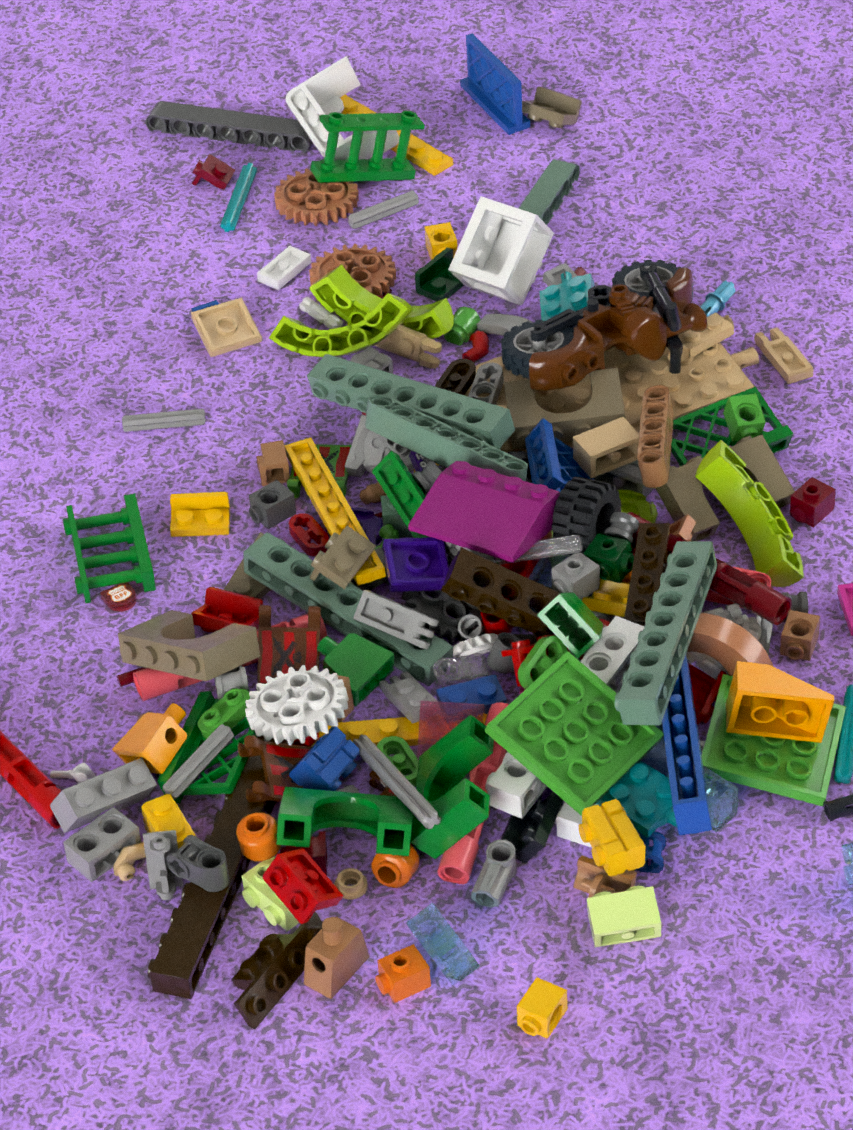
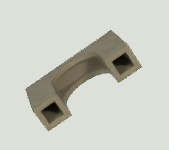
(602, 408)
(685, 494)
(171, 646)

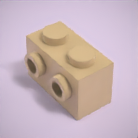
(606, 447)

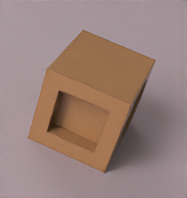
(799, 635)

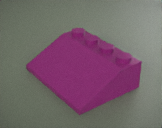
(485, 511)

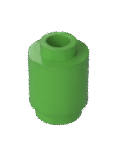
(464, 326)

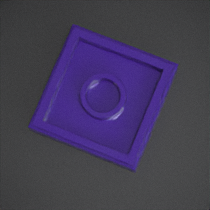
(415, 564)

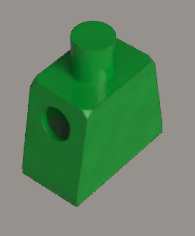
(572, 622)
(359, 660)

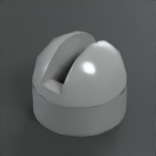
(467, 623)

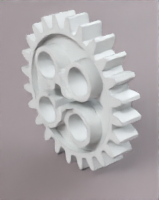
(296, 705)

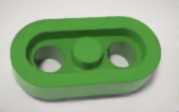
(538, 662)
(226, 711)
(404, 757)

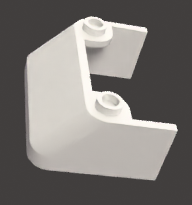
(322, 96)

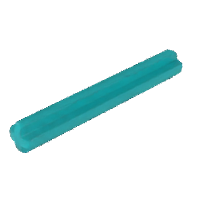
(238, 197)
(844, 757)

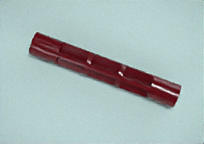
(740, 587)

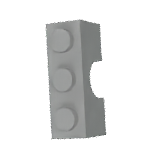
(116, 788)

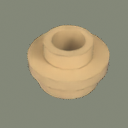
(351, 876)

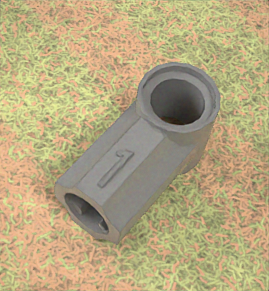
(495, 873)

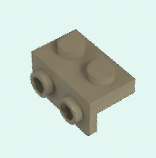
(553, 107)
(343, 558)

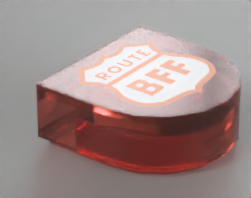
(119, 597)

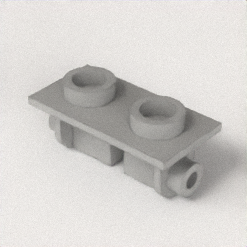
(157, 848)

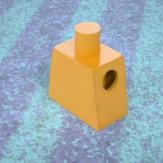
(154, 738)

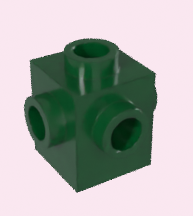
(612, 556)

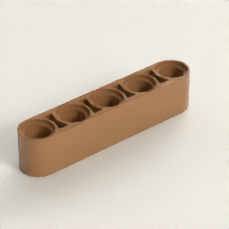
(655, 436)

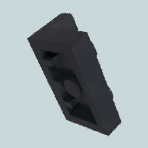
(532, 832)

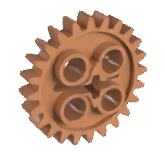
(313, 201)
(367, 267)

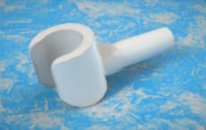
(80, 773)

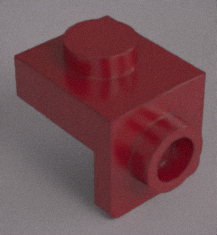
(213, 171)

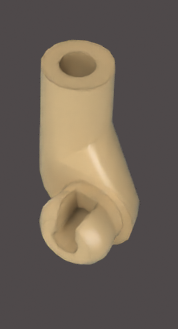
(124, 863)

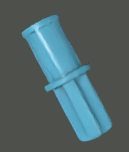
(716, 300)

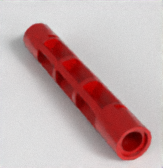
(28, 779)

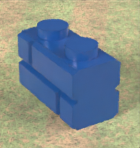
(326, 762)

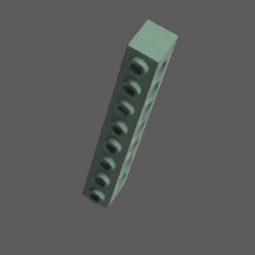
(353, 383)
(288, 574)
(666, 634)

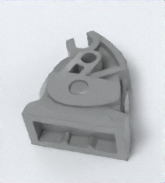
(370, 449)

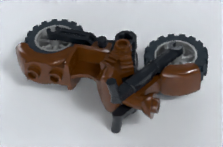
(635, 315)

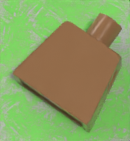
(334, 956)

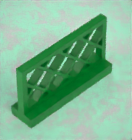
(777, 439)
(400, 488)
(194, 739)

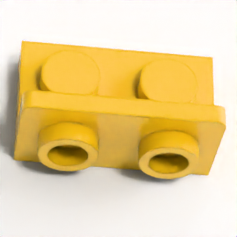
(200, 514)
(609, 598)

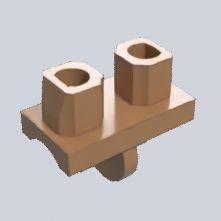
(594, 878)

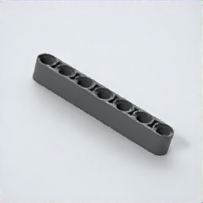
(228, 125)

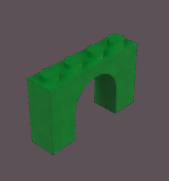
(439, 775)
(310, 810)

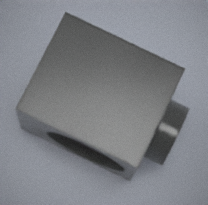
(271, 504)

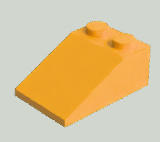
(775, 704)

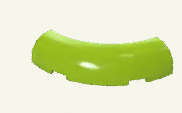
(352, 302)
(347, 339)
(753, 513)

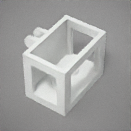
(501, 250)

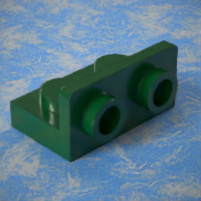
(435, 279)

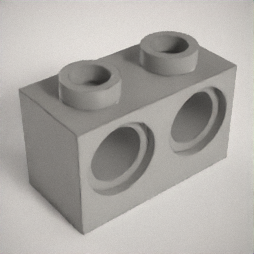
(100, 843)

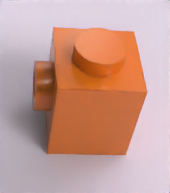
(403, 973)

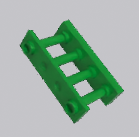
(366, 169)
(132, 534)

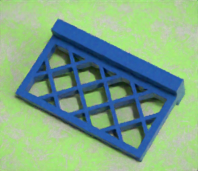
(494, 87)
(550, 459)

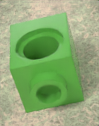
(746, 408)

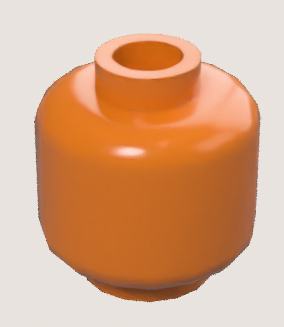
(258, 836)
(395, 870)

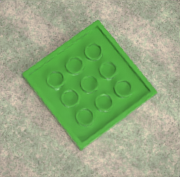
(572, 734)
(772, 764)

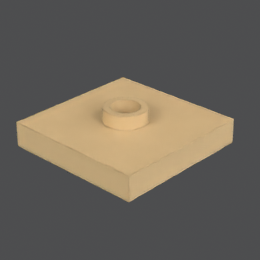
(226, 327)

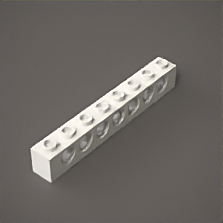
(513, 785)

